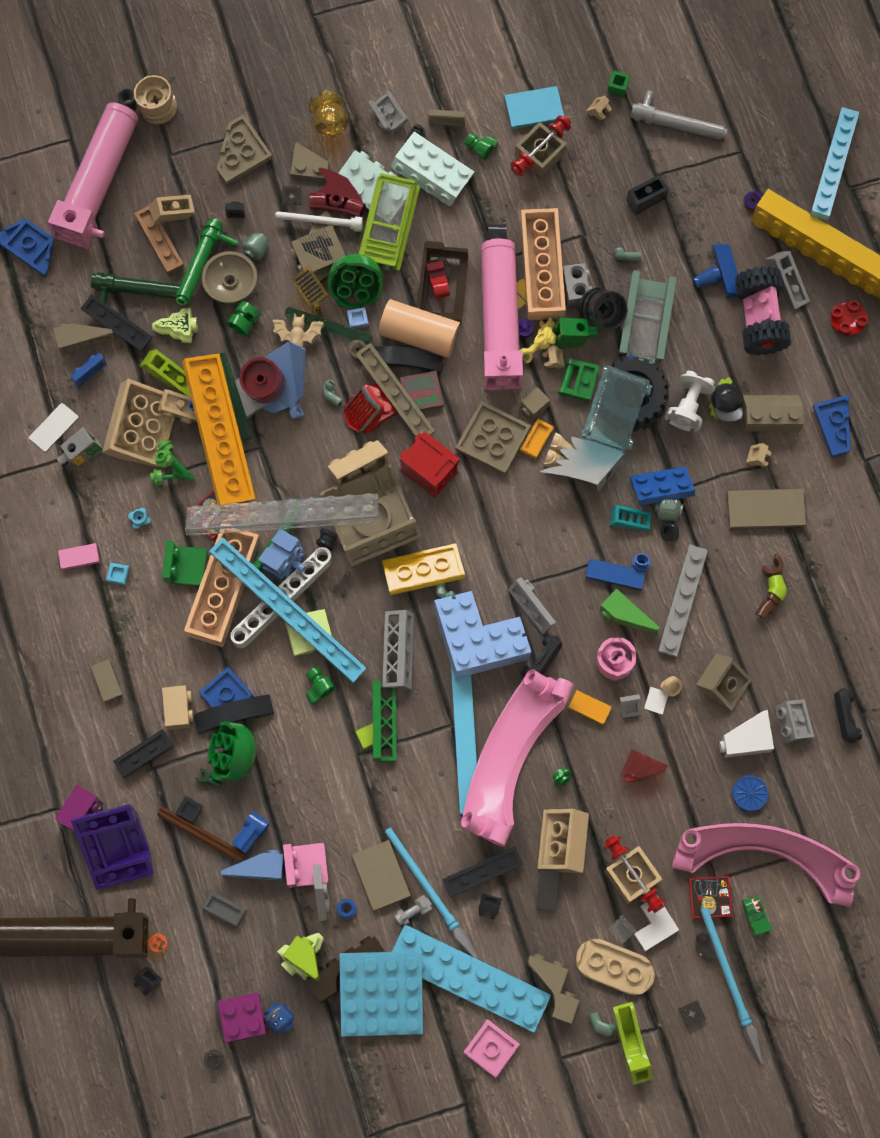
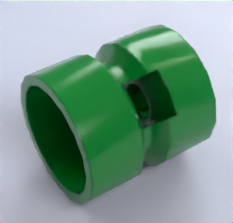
(245, 316)

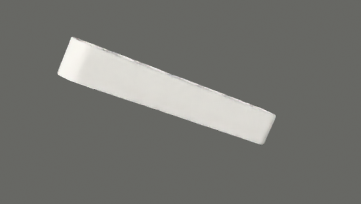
(263, 619)

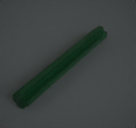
(331, 326)
(239, 412)

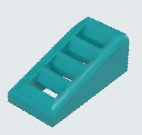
(623, 511)

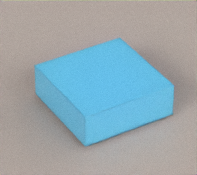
(117, 574)

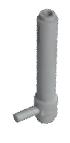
(651, 115)

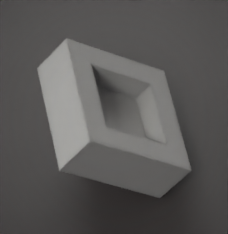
(630, 706)

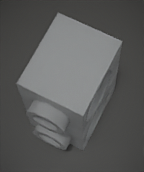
(573, 285)

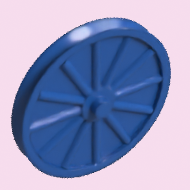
(750, 793)

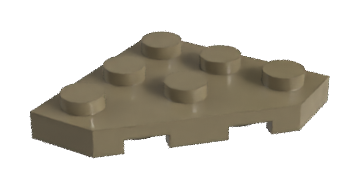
(241, 151)

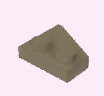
(306, 164)

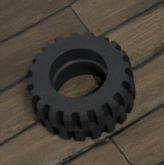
(659, 392)

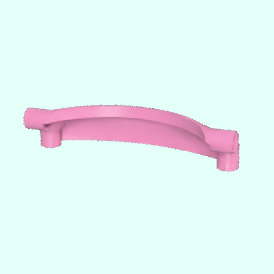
(492, 787)
(815, 859)

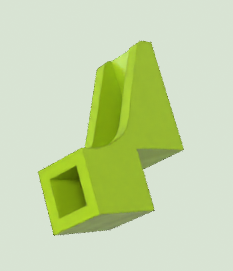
(632, 1043)

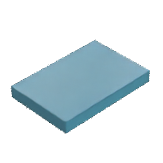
(533, 106)

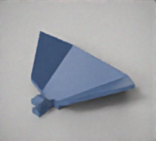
(291, 361)

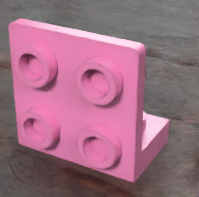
(300, 862)

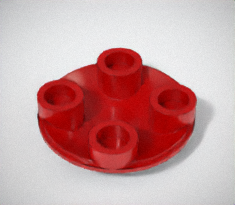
(849, 318)

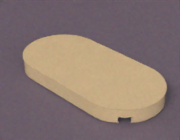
(615, 967)

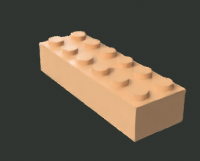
(542, 264)
(219, 593)

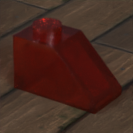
(641, 767)

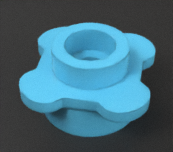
(141, 512)

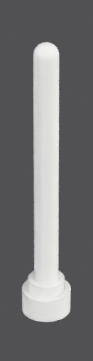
(355, 223)

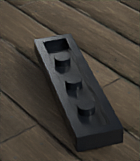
(119, 324)
(482, 872)

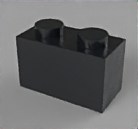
(647, 194)

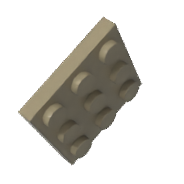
(493, 437)

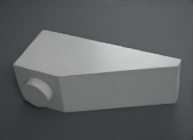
(793, 286)

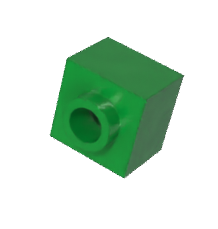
(618, 83)

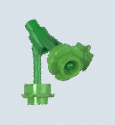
(164, 459)

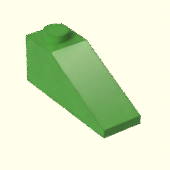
(624, 612)

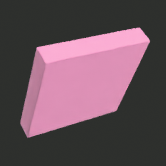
(491, 1048)

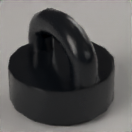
(669, 531)

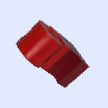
(438, 279)

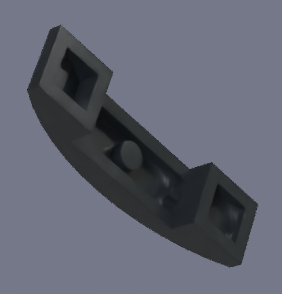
(410, 358)
(233, 712)

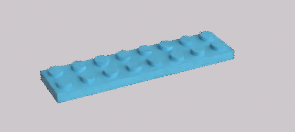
(475, 980)

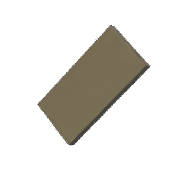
(766, 508)

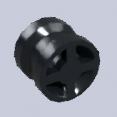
(326, 539)

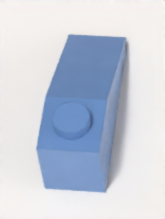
(263, 866)

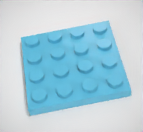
(381, 993)

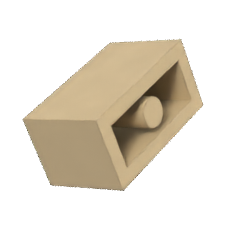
(172, 208)
(176, 707)

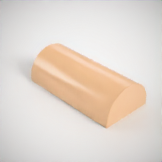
(418, 328)

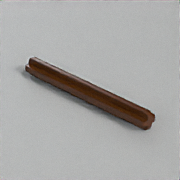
(201, 834)

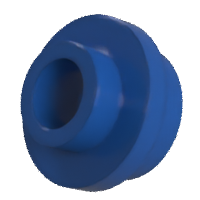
(641, 558)
(346, 902)

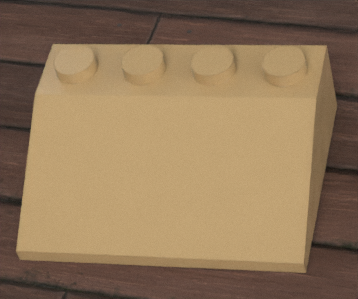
(137, 424)

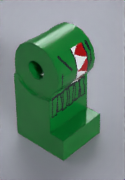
(756, 916)

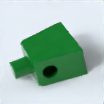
(573, 332)

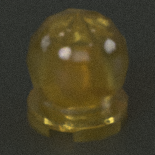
(328, 113)

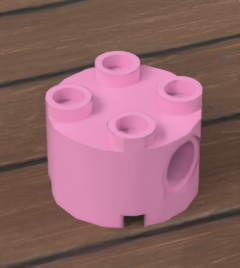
(616, 658)

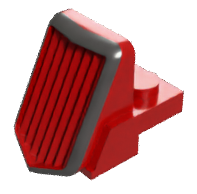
(368, 409)

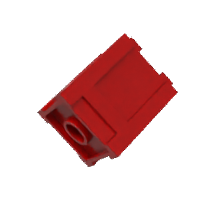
(429, 464)

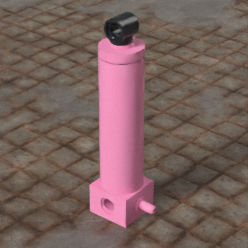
(75, 217)
(500, 312)

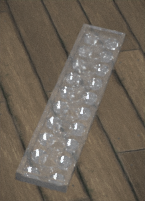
(282, 514)

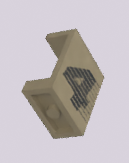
(317, 249)

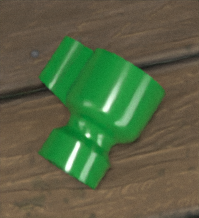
(481, 147)
(321, 685)

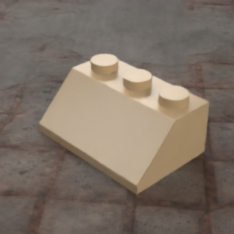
(358, 462)
(563, 840)

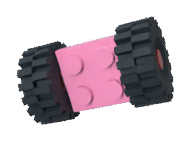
(759, 294)

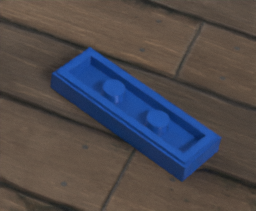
(615, 574)

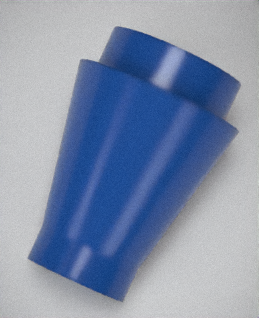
(708, 277)

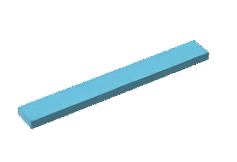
(464, 735)

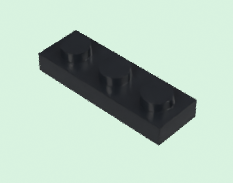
(143, 753)

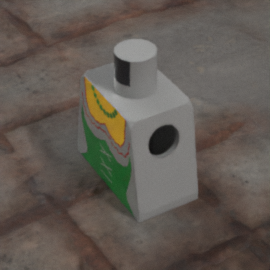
(79, 448)

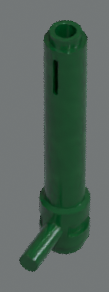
(113, 283)

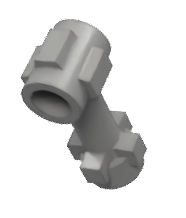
(422, 905)

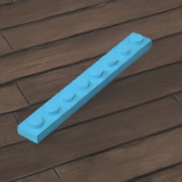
(834, 164)

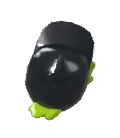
(726, 402)

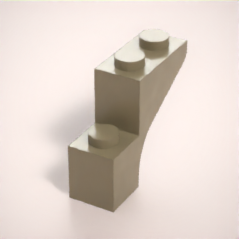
(553, 978)

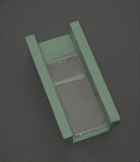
(647, 318)

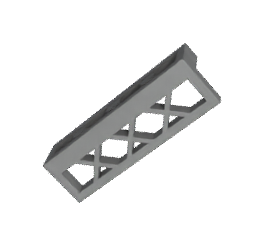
(405, 649)

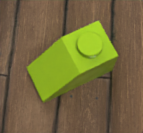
(303, 956)

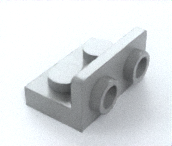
(794, 720)

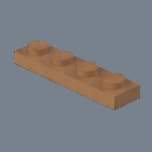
(159, 240)

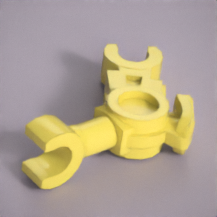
(542, 340)

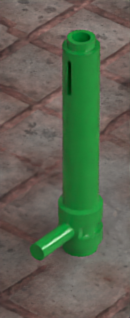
(208, 239)

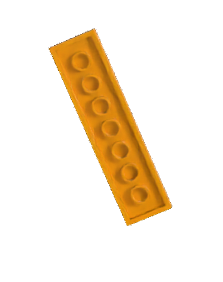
(218, 429)

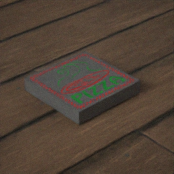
(424, 390)

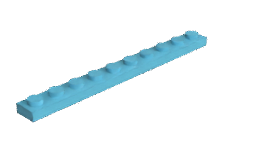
(287, 610)

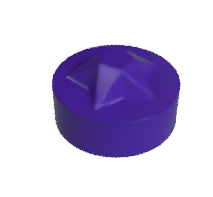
(751, 199)
(525, 328)

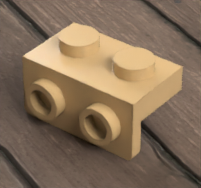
(176, 405)

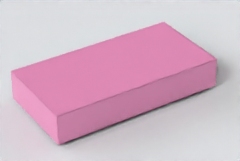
(79, 556)

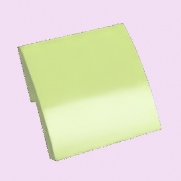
(298, 644)

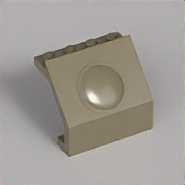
(395, 522)

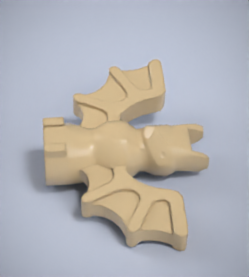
(297, 334)

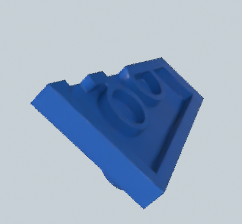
(834, 424)

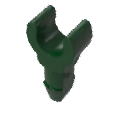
(208, 779)

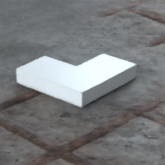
(660, 927)

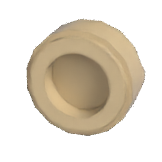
(671, 686)

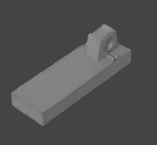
(523, 594)

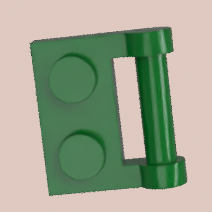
(584, 383)

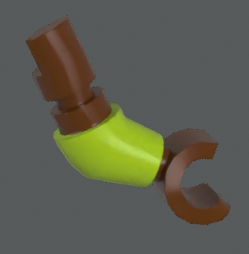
(777, 588)

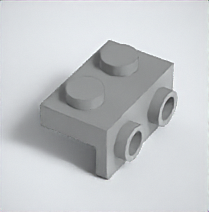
(388, 112)

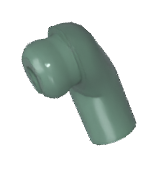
(627, 256)
(329, 393)
(600, 1027)

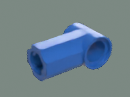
(253, 828)

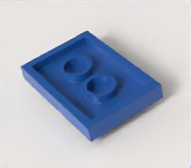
(662, 485)

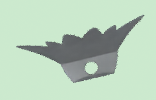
(588, 462)

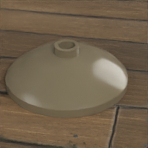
(225, 268)

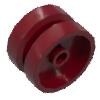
(251, 380)

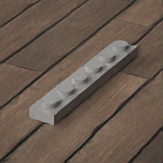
(682, 601)

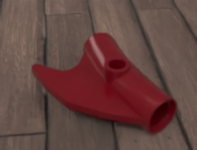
(337, 188)

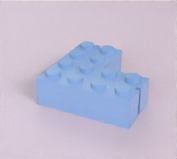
(474, 646)

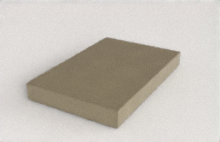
(381, 875)

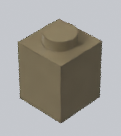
(534, 404)

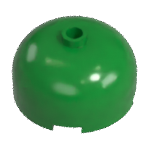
(355, 272)
(241, 753)

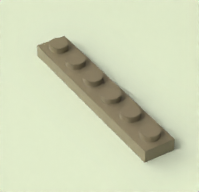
(394, 390)

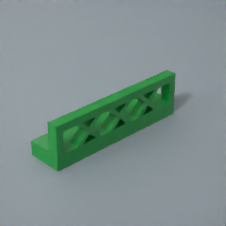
(376, 718)

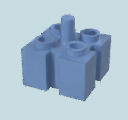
(282, 556)

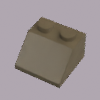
(724, 681)

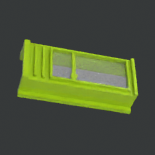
(389, 220)

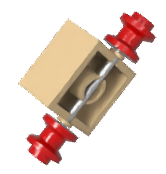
(633, 874)

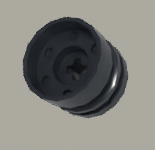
(611, 309)

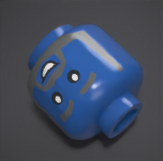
(279, 1018)

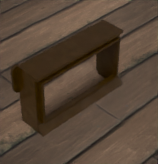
(437, 249)

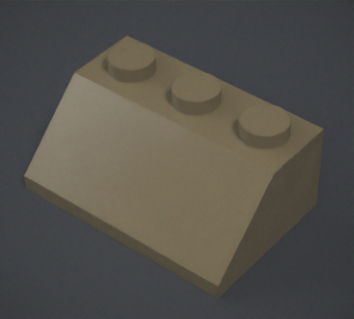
(772, 413)

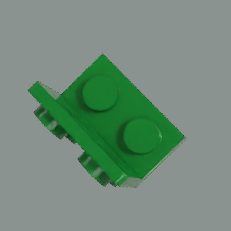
(183, 564)

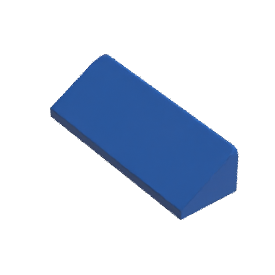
(727, 268)

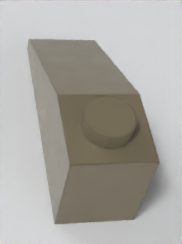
(77, 337)

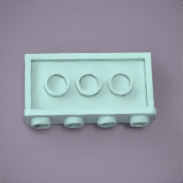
(432, 169)
(363, 175)

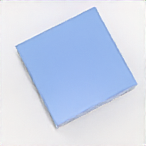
(357, 318)

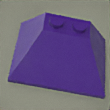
(114, 846)

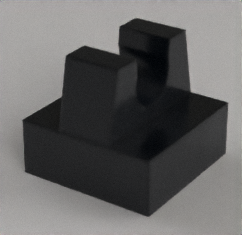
(489, 903)
(147, 979)

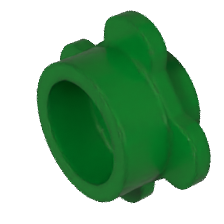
(561, 777)

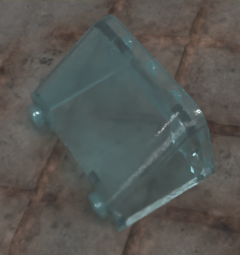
(615, 409)

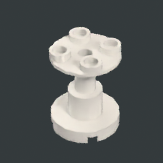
(685, 414)

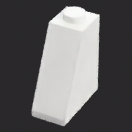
(748, 738)

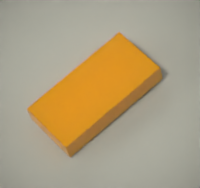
(536, 439)
(589, 707)

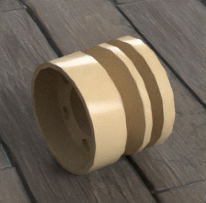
(155, 99)

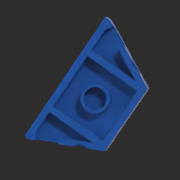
(29, 245)

